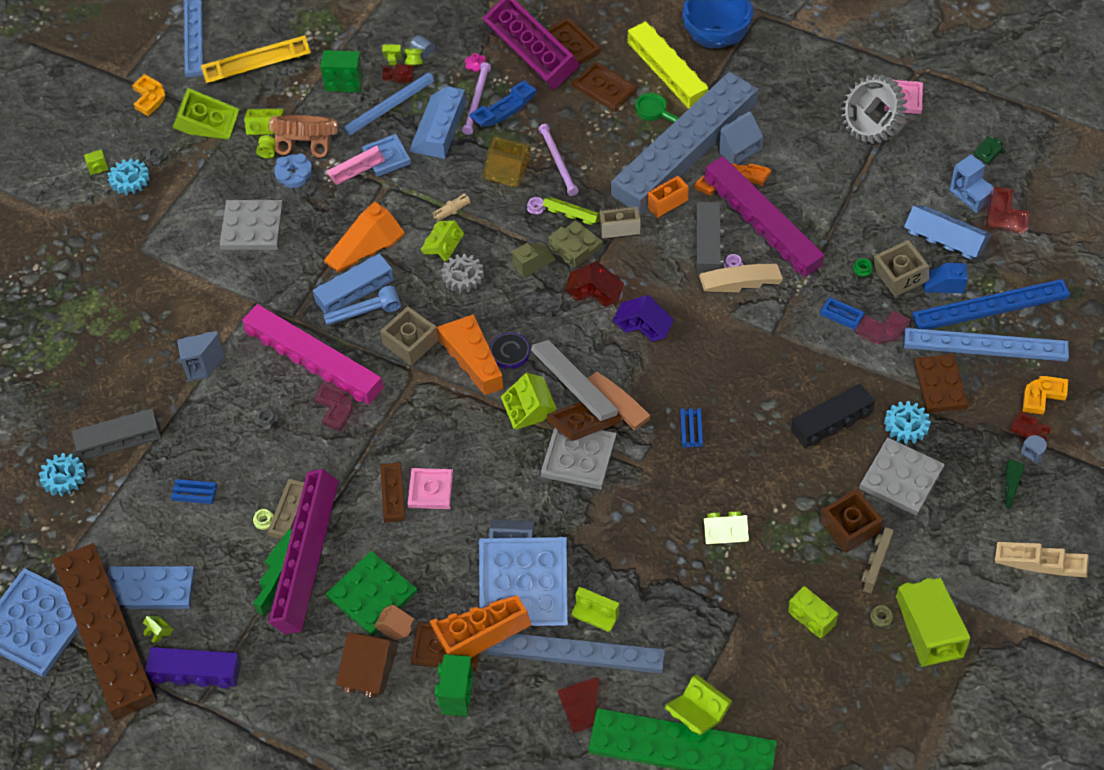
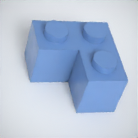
(969, 184)

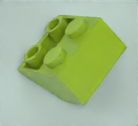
(528, 401)

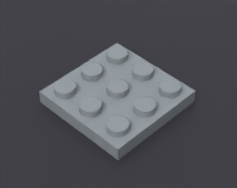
(251, 225)
(581, 460)
(902, 476)

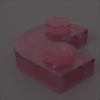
(888, 331)
(338, 403)

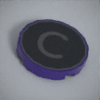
(510, 350)

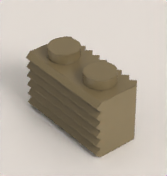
(619, 222)

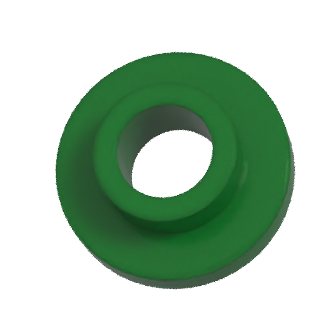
(862, 263)

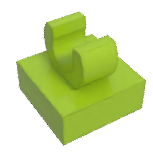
(393, 53)
(158, 626)

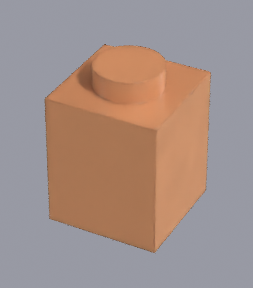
(394, 623)

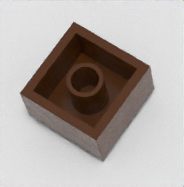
(851, 520)

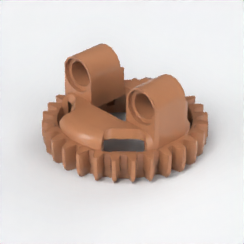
(303, 128)

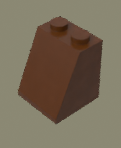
(366, 664)

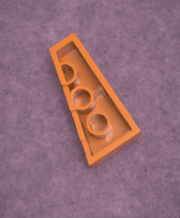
(468, 346)
(481, 627)

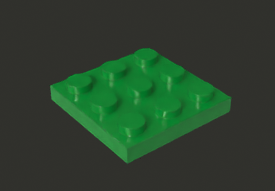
(368, 590)

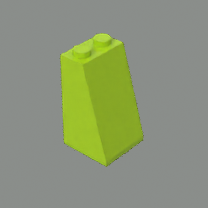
(932, 622)

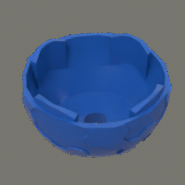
(717, 22)

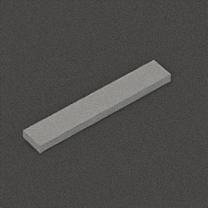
(574, 380)

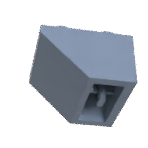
(740, 139)
(200, 354)
(511, 529)

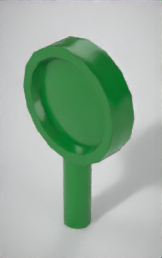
(653, 107)

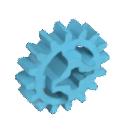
(128, 176)
(907, 422)
(62, 474)

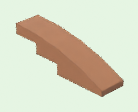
(627, 407)

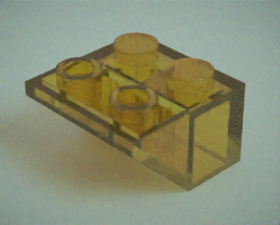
(506, 161)

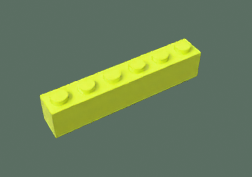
(667, 64)

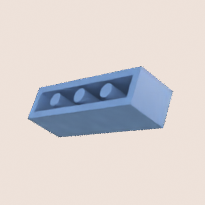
(353, 284)

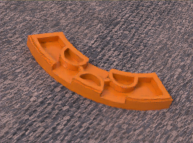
(753, 173)

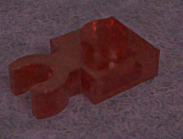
(400, 73)
(1027, 426)

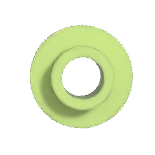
(260, 515)

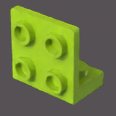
(699, 706)

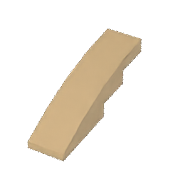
(738, 277)
(1042, 560)

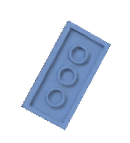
(152, 586)

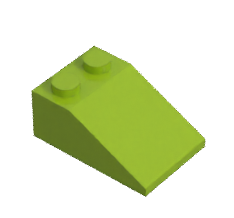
(205, 116)

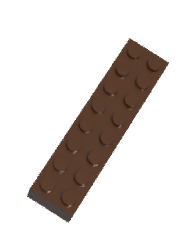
(104, 631)

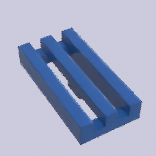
(841, 316)
(691, 413)
(194, 488)

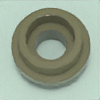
(884, 611)

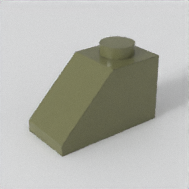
(531, 258)

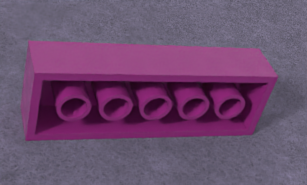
(531, 42)

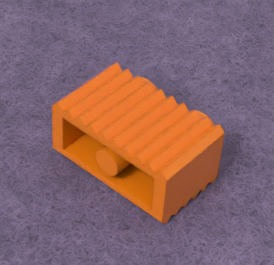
(667, 196)

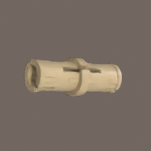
(451, 207)

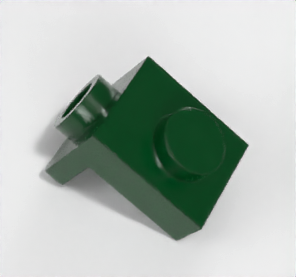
(989, 149)

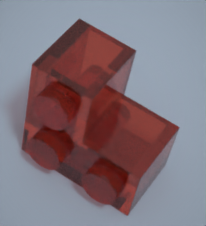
(1001, 215)
(596, 282)

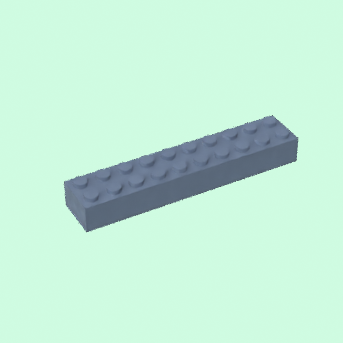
(684, 141)

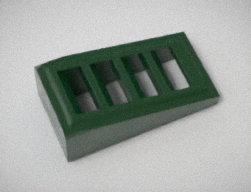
(1012, 478)

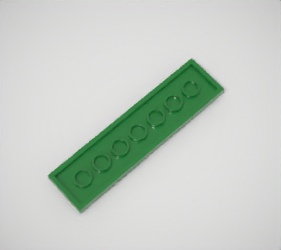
(675, 745)

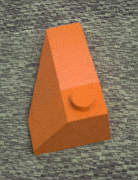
(368, 234)

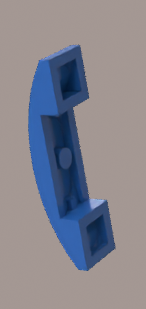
(505, 107)

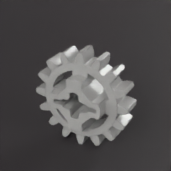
(462, 273)

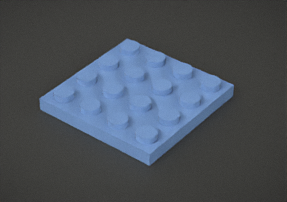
(526, 568)
(35, 622)

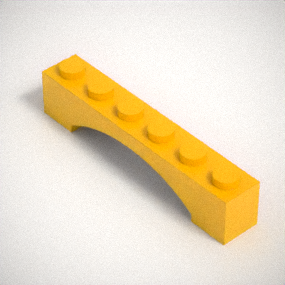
(255, 59)

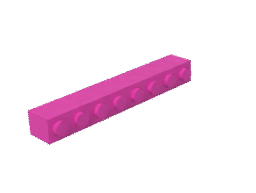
(312, 354)

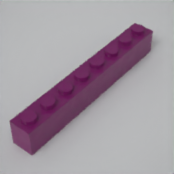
(764, 217)
(303, 552)

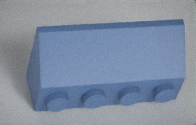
(439, 122)
(947, 230)

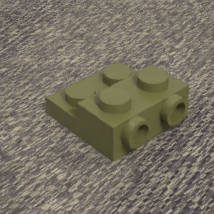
(574, 243)

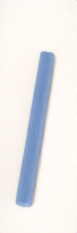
(388, 104)

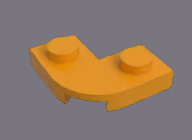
(152, 94)
(1043, 388)

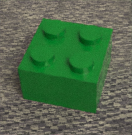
(342, 71)
(455, 685)

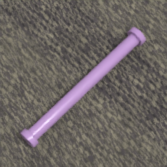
(485, 68)
(544, 129)

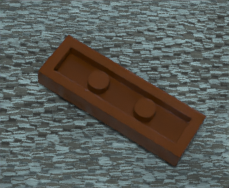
(392, 492)

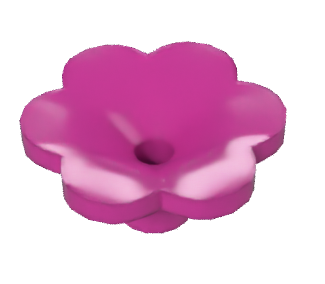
(473, 63)

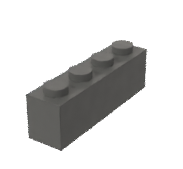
(708, 237)
(116, 434)

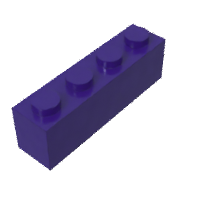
(193, 667)

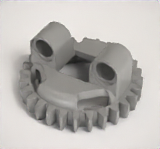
(866, 101)

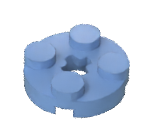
(290, 162)

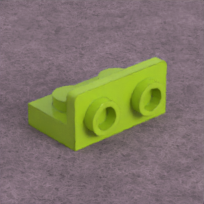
(258, 120)
(595, 609)

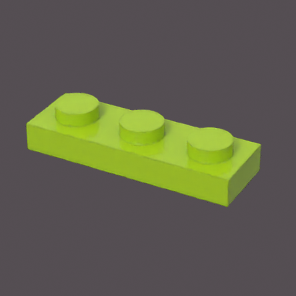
(571, 210)

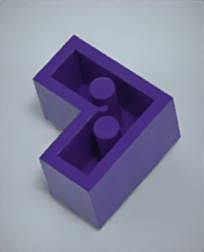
(644, 315)

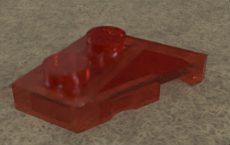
(580, 704)

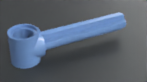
(387, 299)

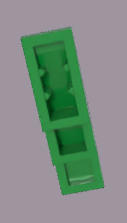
(270, 580)

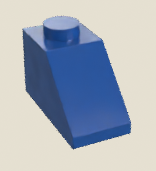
(947, 279)

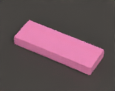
(356, 165)

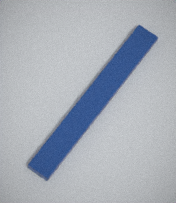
(991, 305)

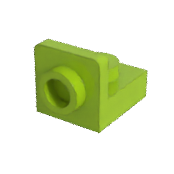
(96, 162)

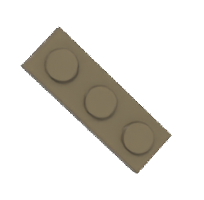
(286, 509)
(876, 560)

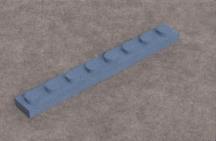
(580, 653)

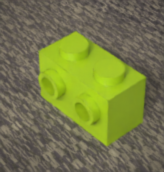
(812, 612)

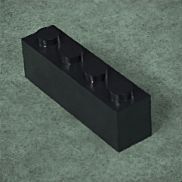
(833, 416)

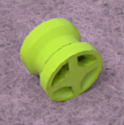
(413, 56)
(266, 147)

